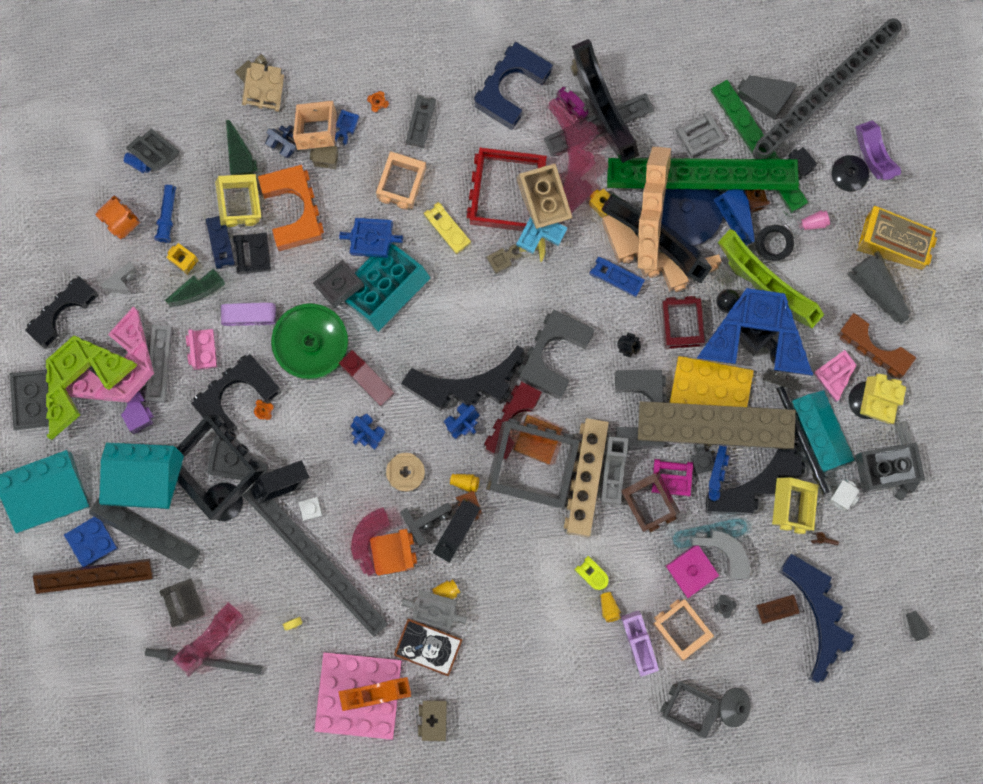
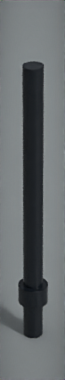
(818, 475)

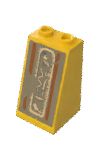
(897, 238)

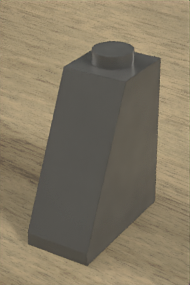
(766, 94)

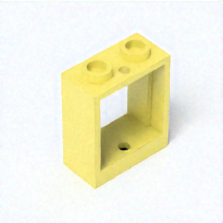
(238, 181)
(807, 505)

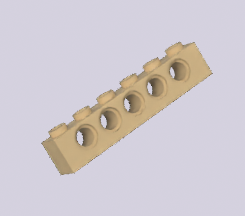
(599, 430)

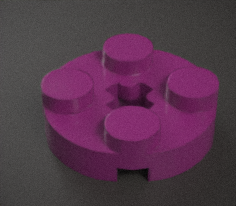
(572, 103)

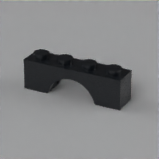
(44, 326)

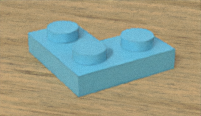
(531, 236)

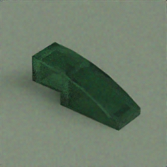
(196, 289)

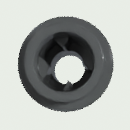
(917, 626)

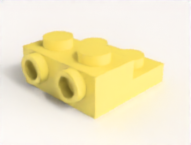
(882, 398)

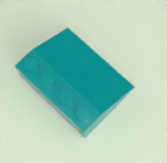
(387, 286)
(139, 475)
(42, 491)

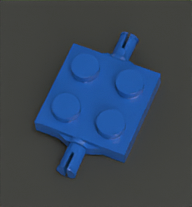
(371, 237)

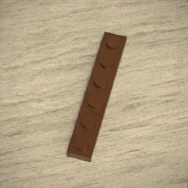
(92, 576)

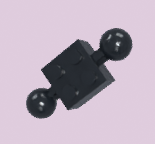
(750, 338)

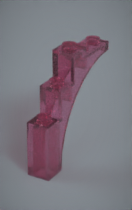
(579, 161)

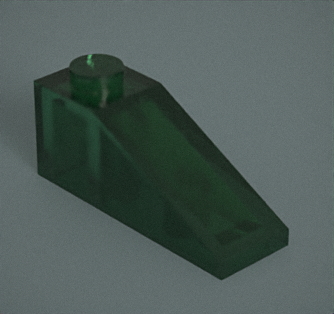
(240, 157)

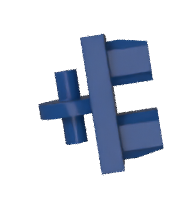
(464, 422)
(364, 434)

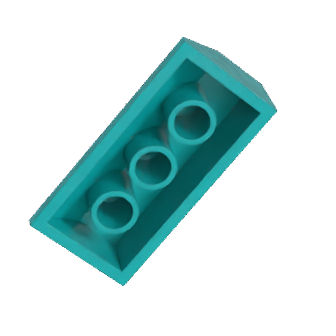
(822, 431)

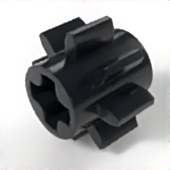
(629, 344)

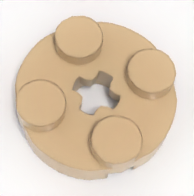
(410, 482)

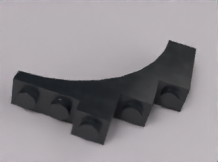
(602, 103)
(684, 255)
(492, 384)
(742, 498)

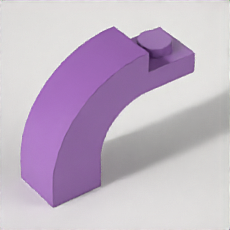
(874, 151)

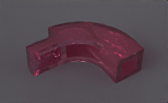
(365, 530)

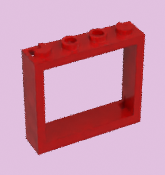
(499, 155)

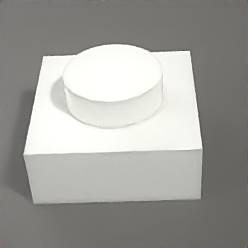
(310, 509)

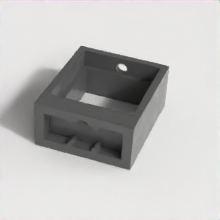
(709, 718)

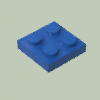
(90, 541)

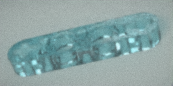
(706, 528)

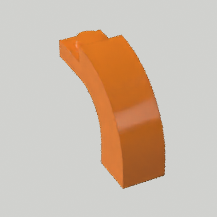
(374, 694)

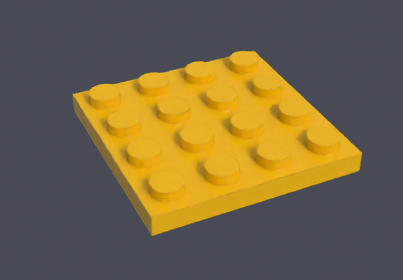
(710, 383)

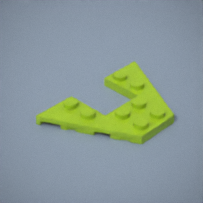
(66, 366)

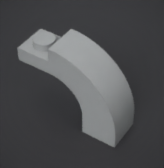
(614, 470)
(737, 559)

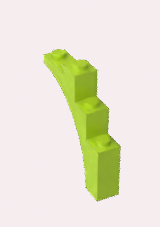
(750, 268)

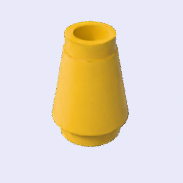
(466, 482)
(609, 607)

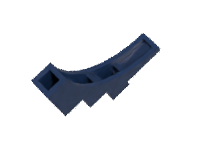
(826, 611)

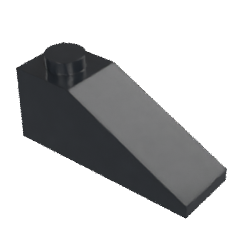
(456, 530)

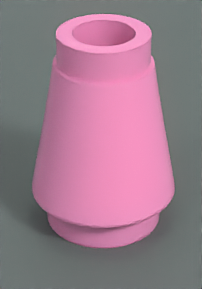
(816, 221)

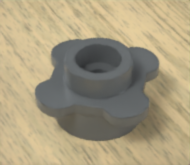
(723, 600)

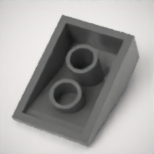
(889, 467)

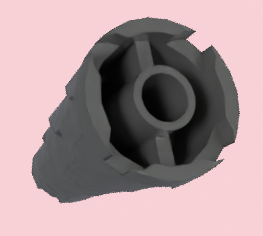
(880, 286)

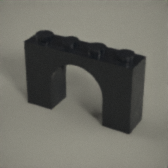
(247, 372)

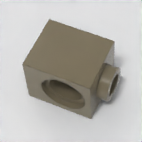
(325, 157)

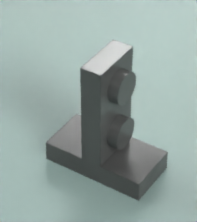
(426, 521)

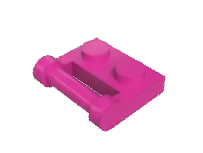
(676, 484)

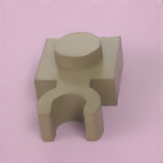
(501, 260)

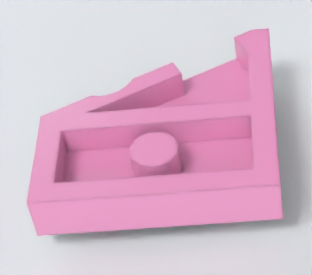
(836, 374)

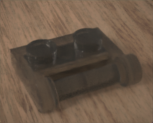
(188, 601)

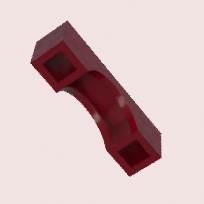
(524, 400)

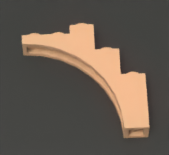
(652, 207)
(626, 247)

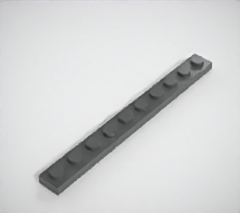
(319, 564)

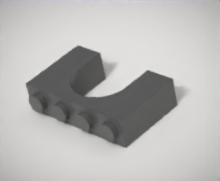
(557, 328)
(649, 384)

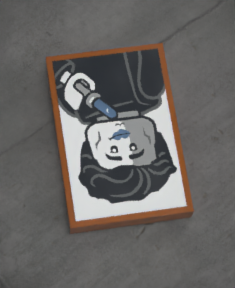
(428, 647)

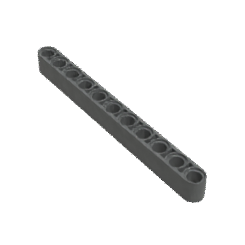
(832, 82)

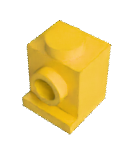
(596, 204)
(189, 261)

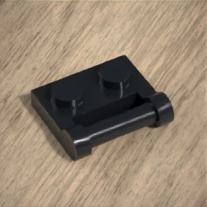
(258, 253)

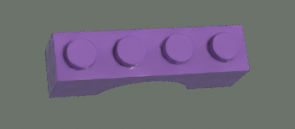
(136, 415)

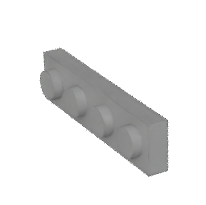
(159, 355)

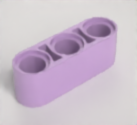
(248, 314)

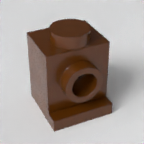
(757, 203)

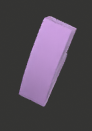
(639, 643)

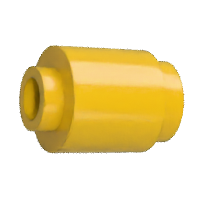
(446, 589)

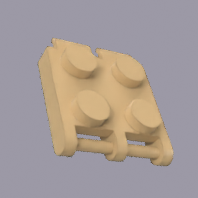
(263, 86)

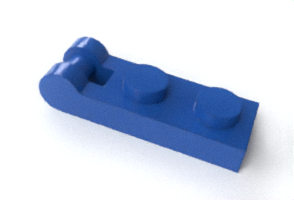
(617, 277)
(718, 473)

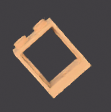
(306, 113)
(406, 163)
(675, 606)

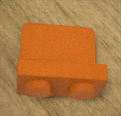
(393, 552)

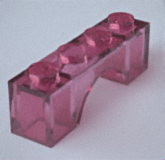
(221, 627)

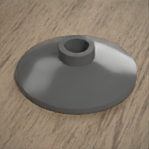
(734, 707)

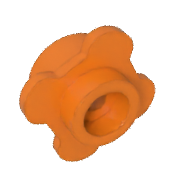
(377, 96)
(260, 413)

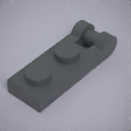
(420, 122)

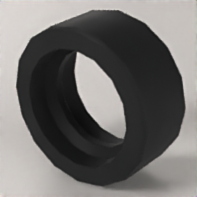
(761, 239)

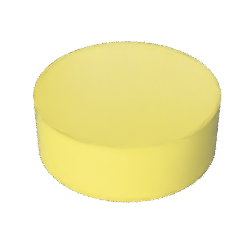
(292, 623)

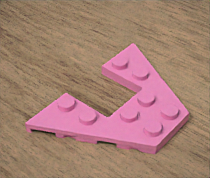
(131, 337)

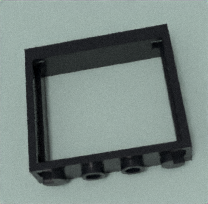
(194, 490)

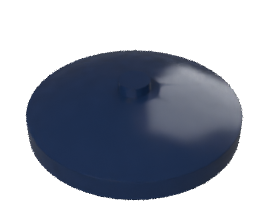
(692, 214)

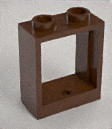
(667, 497)

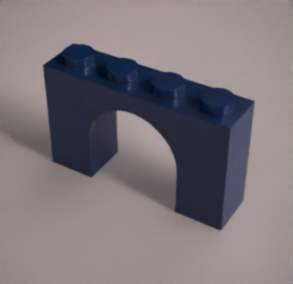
(516, 60)

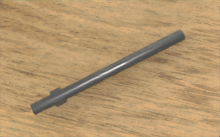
(166, 655)

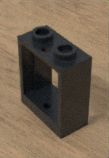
(279, 482)

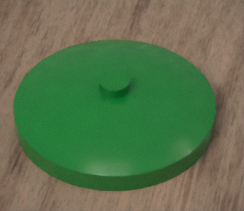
(309, 341)

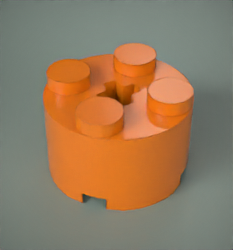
(117, 217)

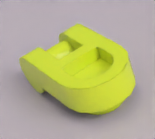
(598, 579)

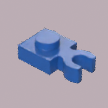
(346, 124)

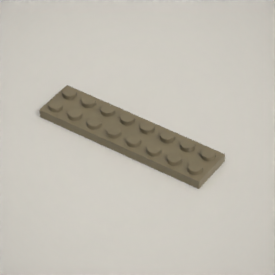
(716, 425)

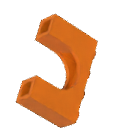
(293, 181)

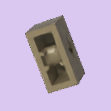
(439, 710)

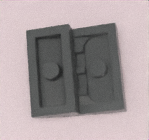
(153, 150)

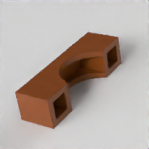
(856, 333)

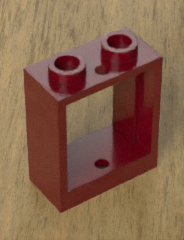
(682, 342)

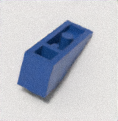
(736, 211)

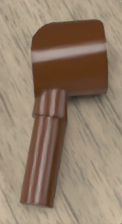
(821, 538)

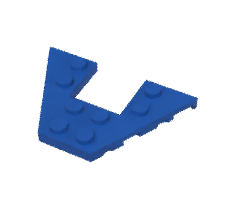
(763, 312)

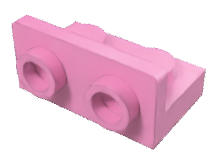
(202, 349)

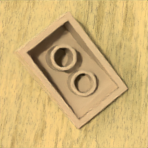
(544, 196)

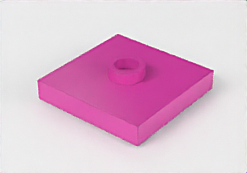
(692, 570)

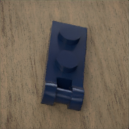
(220, 242)

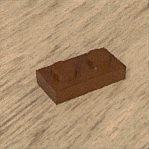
(777, 609)

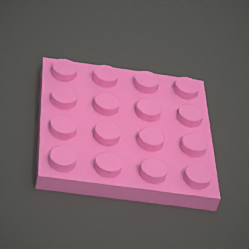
(348, 672)

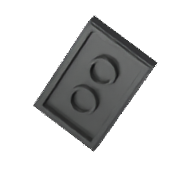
(29, 399)

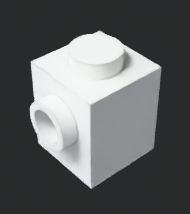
(844, 495)

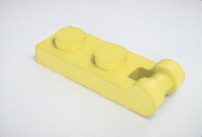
(447, 228)

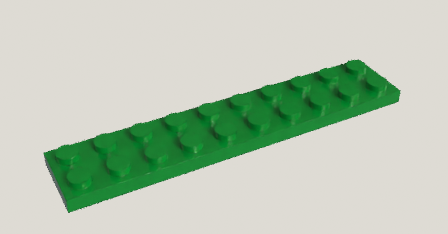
(709, 174)

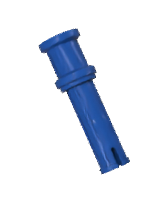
(164, 222)

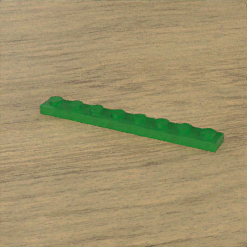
(751, 135)

